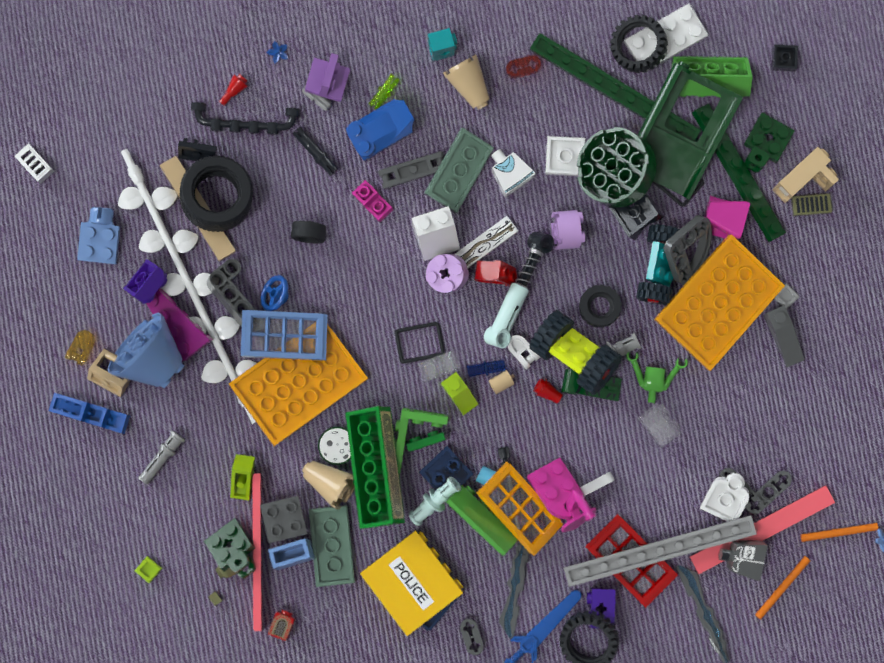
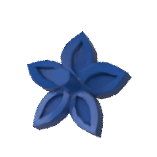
(277, 52)

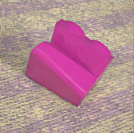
(726, 216)

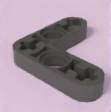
(758, 495)

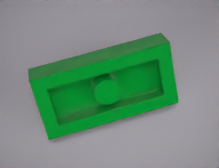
(418, 443)

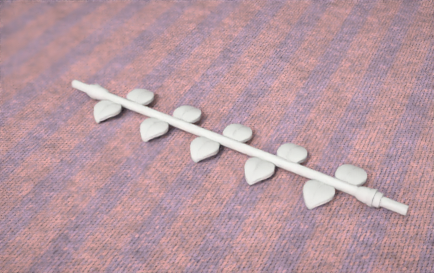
(182, 242)

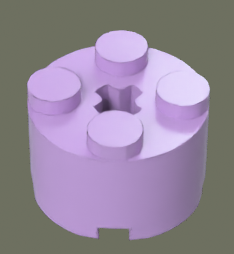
(567, 229)
(456, 268)

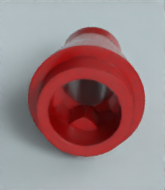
(546, 390)

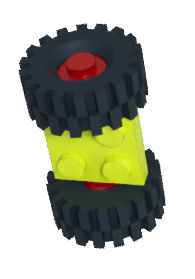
(560, 340)

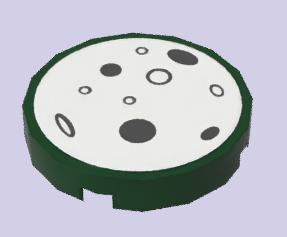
(334, 446)

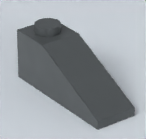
(784, 335)

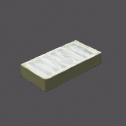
(811, 204)

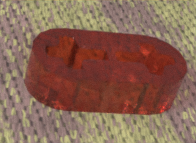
(522, 62)

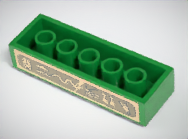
(375, 467)

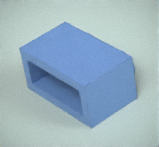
(291, 554)

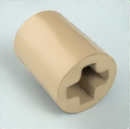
(501, 382)

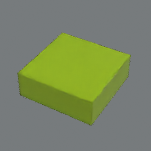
(148, 569)

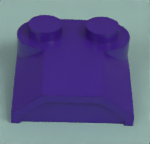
(146, 282)

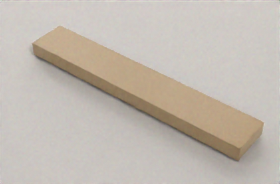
(216, 240)

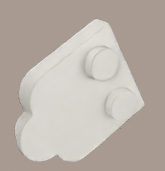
(726, 497)

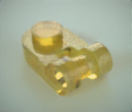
(83, 340)

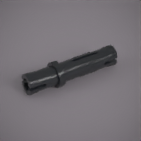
(321, 158)

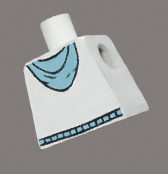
(510, 172)

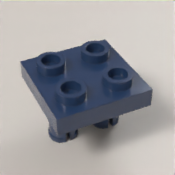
(443, 466)

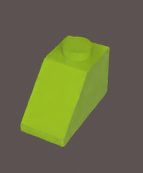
(459, 393)
(242, 477)

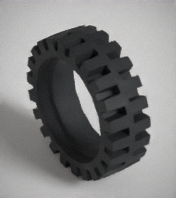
(629, 25)
(594, 620)

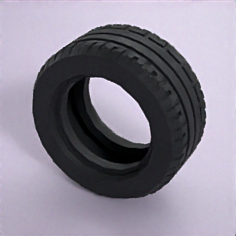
(219, 167)

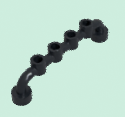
(236, 125)

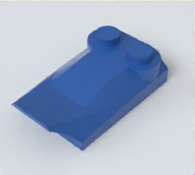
(381, 128)

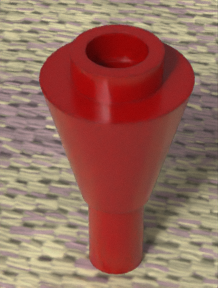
(236, 85)

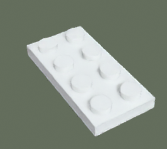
(682, 32)

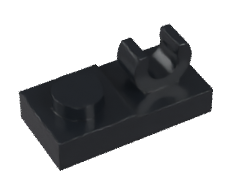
(195, 150)

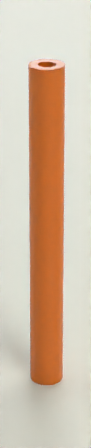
(839, 532)
(782, 587)

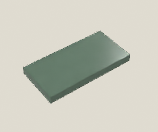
(459, 170)
(331, 546)

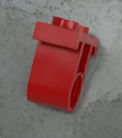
(495, 272)

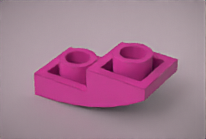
(372, 201)

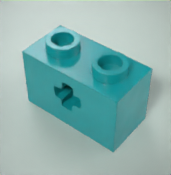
(442, 44)

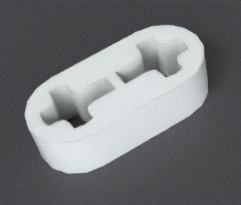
(597, 483)

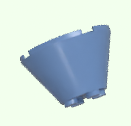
(148, 354)

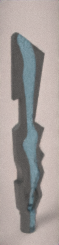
(510, 612)
(705, 614)

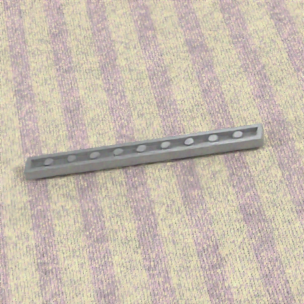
(659, 551)

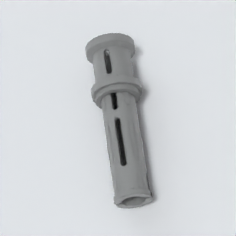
(166, 450)

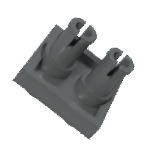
(283, 519)

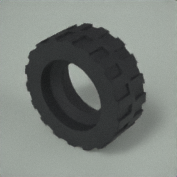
(607, 293)

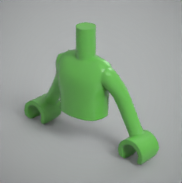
(654, 378)

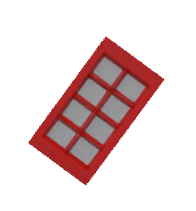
(642, 582)

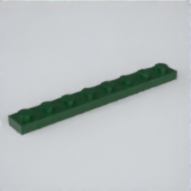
(743, 179)

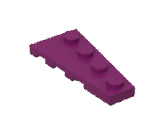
(185, 332)

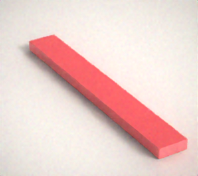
(770, 525)
(257, 552)

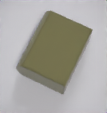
(215, 598)

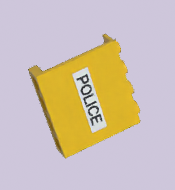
(412, 582)

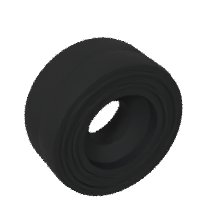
(308, 232)

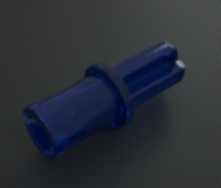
(486, 368)

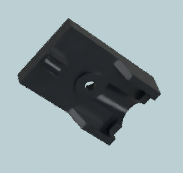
(638, 217)

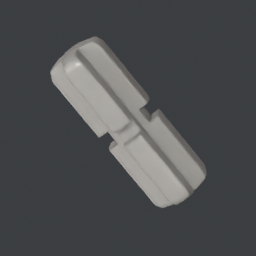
(322, 102)

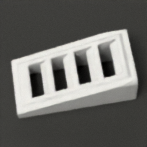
(44, 174)

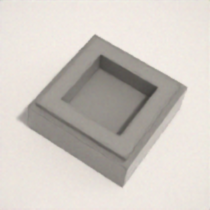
(786, 296)

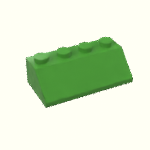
(728, 72)
(482, 520)

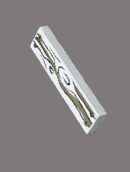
(487, 241)

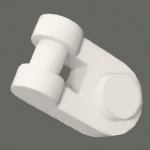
(517, 347)

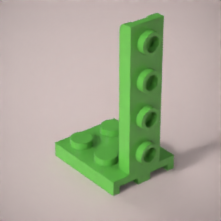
(417, 417)

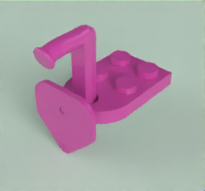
(561, 494)

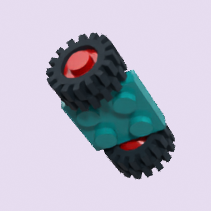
(658, 268)

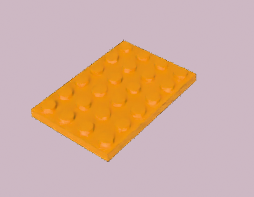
(719, 302)
(292, 392)

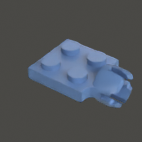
(99, 237)

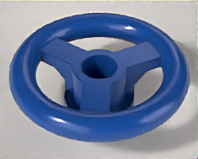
(277, 295)

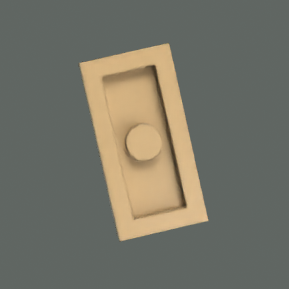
(104, 378)

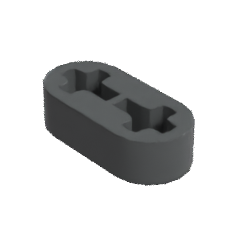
(476, 635)

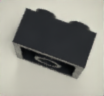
(784, 57)

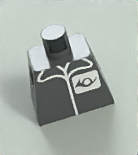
(745, 557)

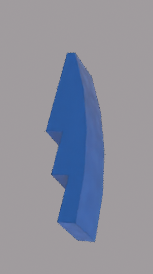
(89, 413)

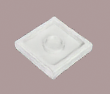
(563, 155)

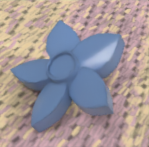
(880, 540)

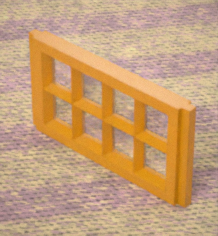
(519, 508)

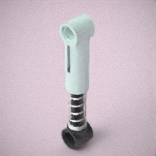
(499, 333)

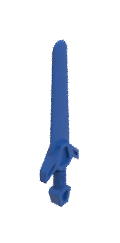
(536, 636)

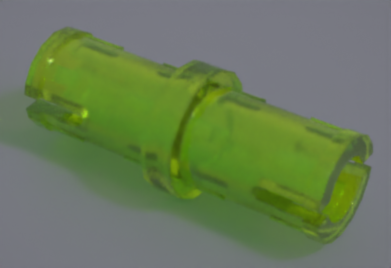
(384, 91)

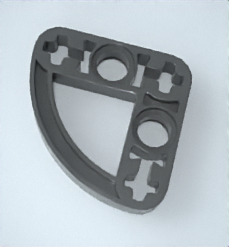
(699, 229)

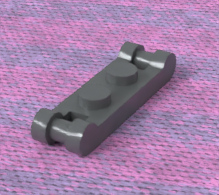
(410, 170)

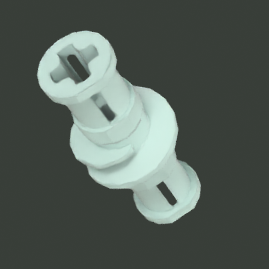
(434, 501)

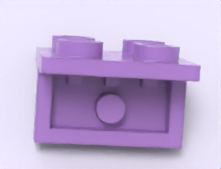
(327, 78)

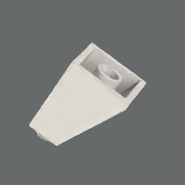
(435, 233)

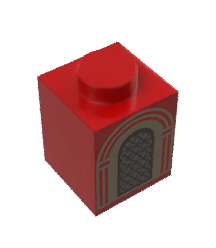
(282, 625)

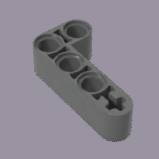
(227, 286)

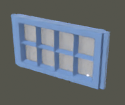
(283, 335)

